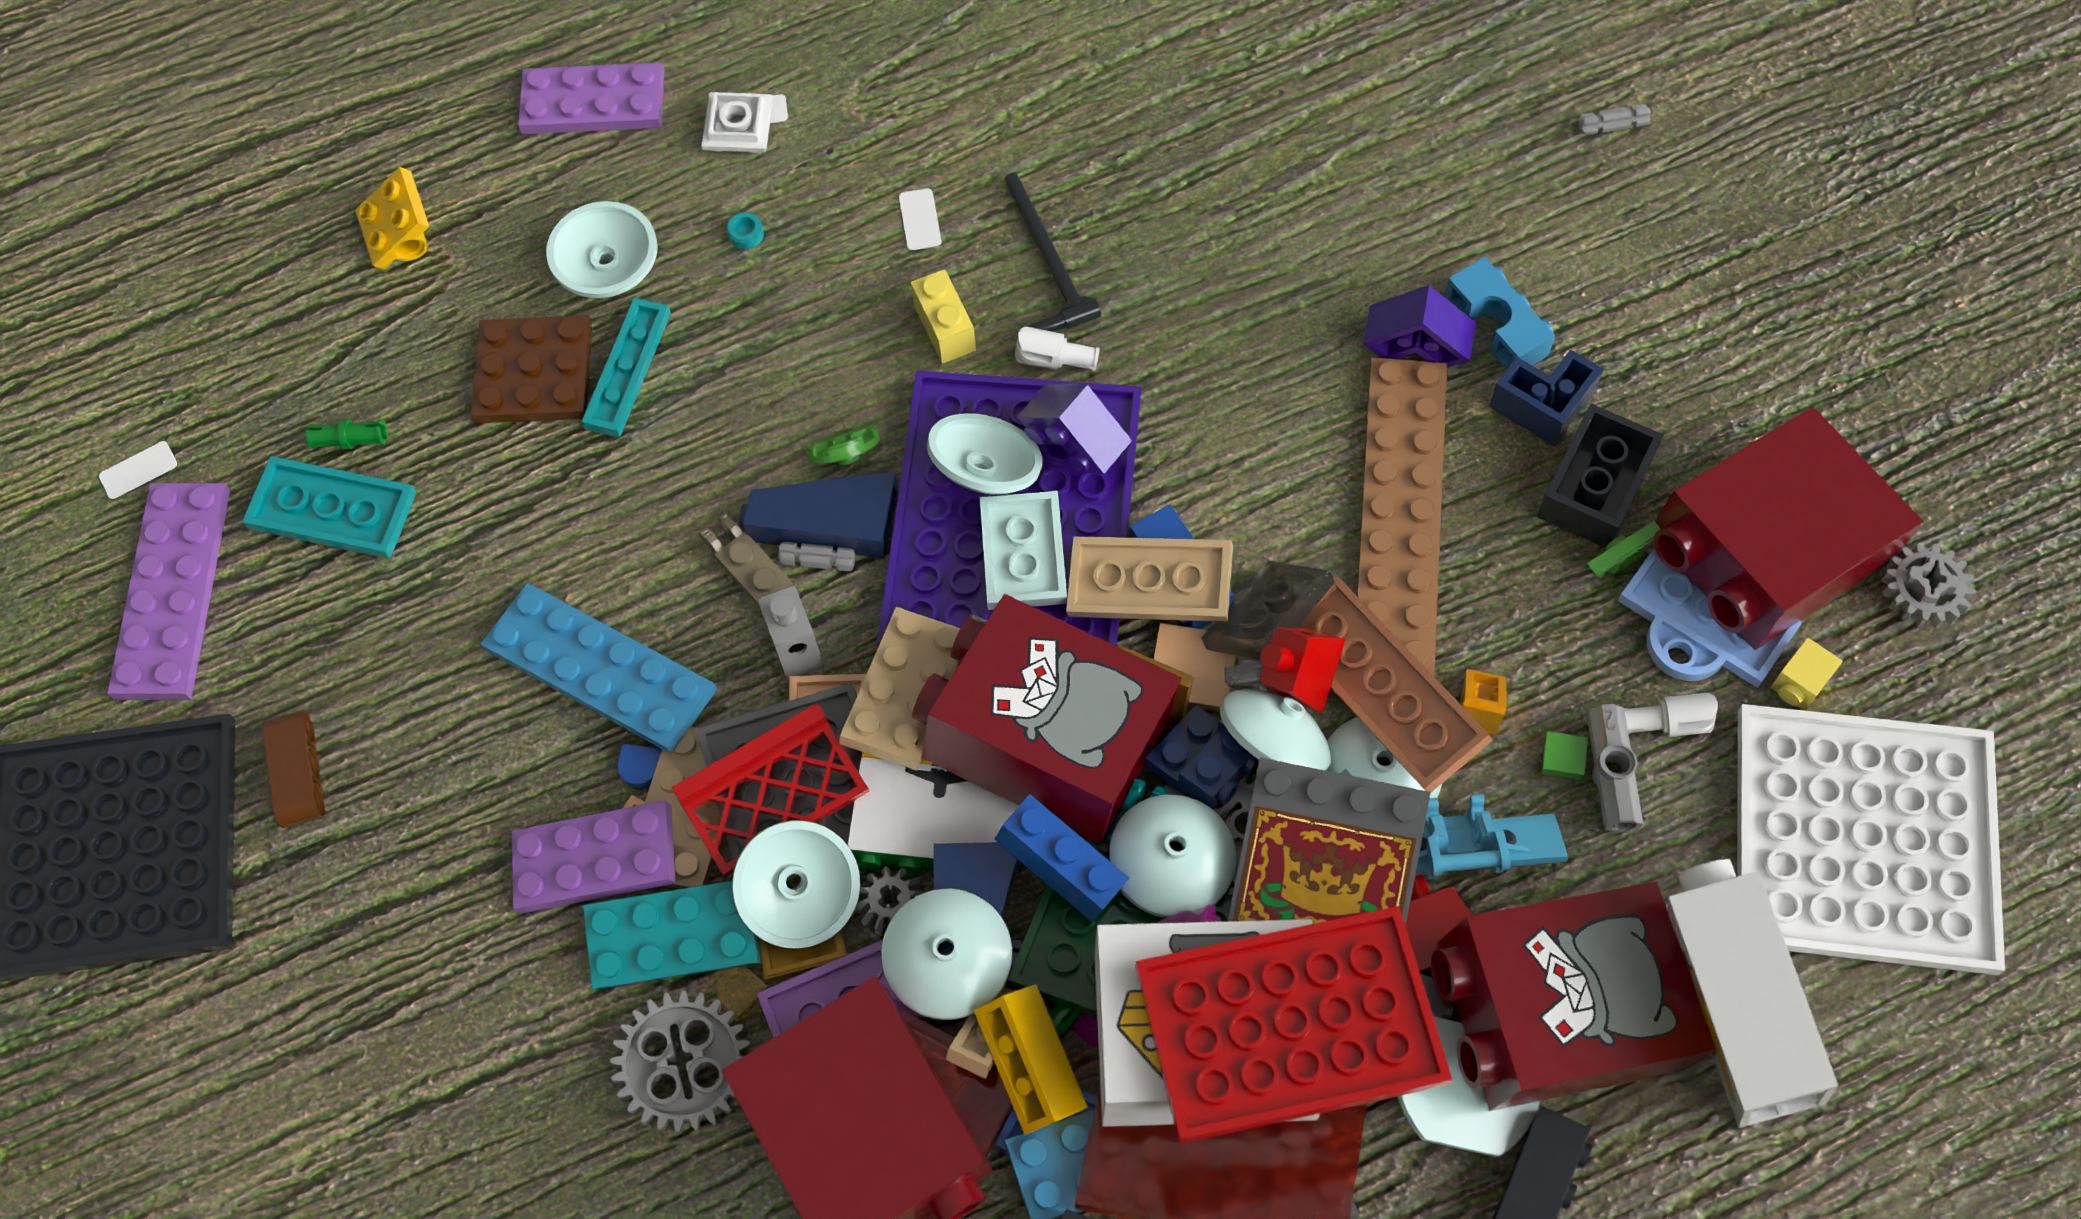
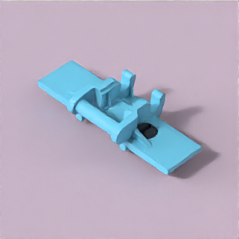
(1484, 842)

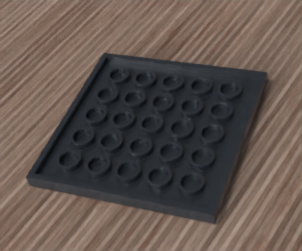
(116, 847)

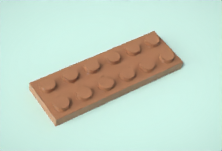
(1395, 692)

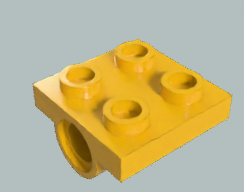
(394, 221)

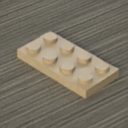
(1150, 578)
(884, 706)
(691, 856)

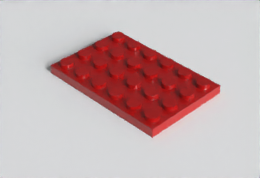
(1291, 1024)

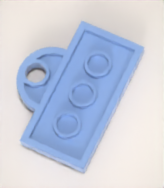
(1684, 622)

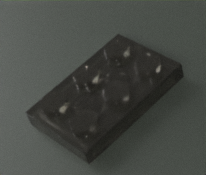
(1273, 599)

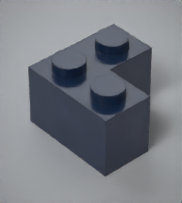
(1546, 402)

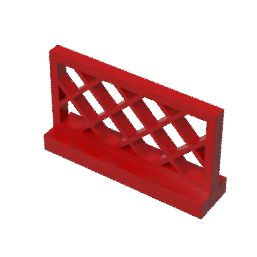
(760, 755)

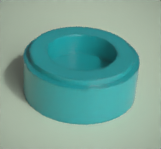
(745, 230)

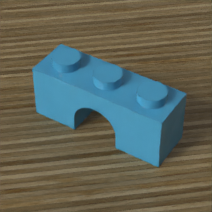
(1485, 292)

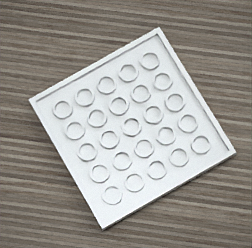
(1873, 836)

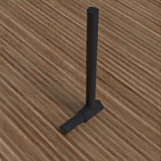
(1076, 309)

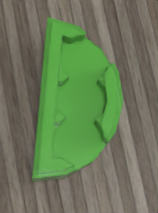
(844, 448)
(1623, 551)

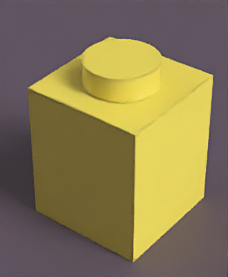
(1806, 674)

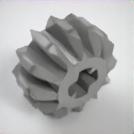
(873, 898)

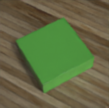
(1564, 755)

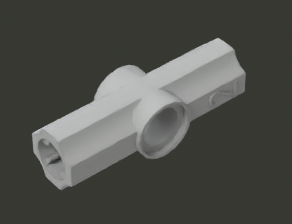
(1616, 791)

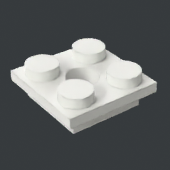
(744, 136)

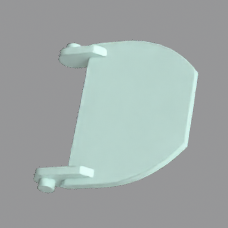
(1460, 1115)

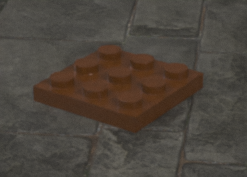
(532, 369)

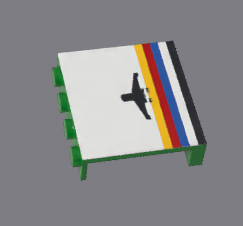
(917, 809)

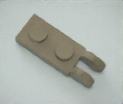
(745, 561)

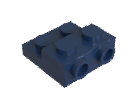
(1202, 759)

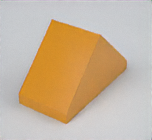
(1485, 699)

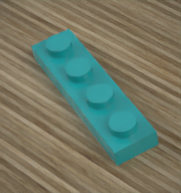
(626, 367)

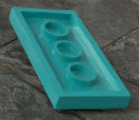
(329, 507)
(667, 936)

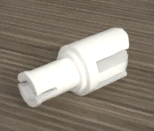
(1052, 350)
(1675, 715)

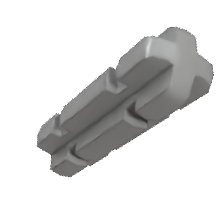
(1614, 119)
(816, 556)

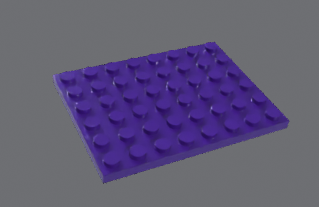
(937, 524)

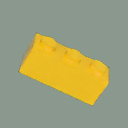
(1030, 1059)

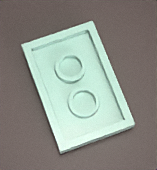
(1023, 548)

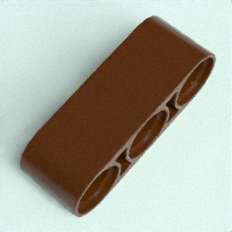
(293, 769)

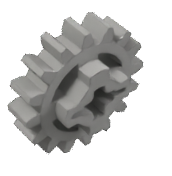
(1931, 584)

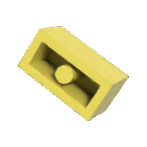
(943, 316)

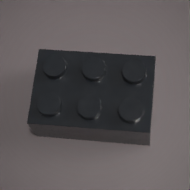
(1599, 475)

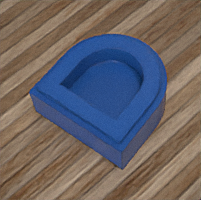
(638, 765)

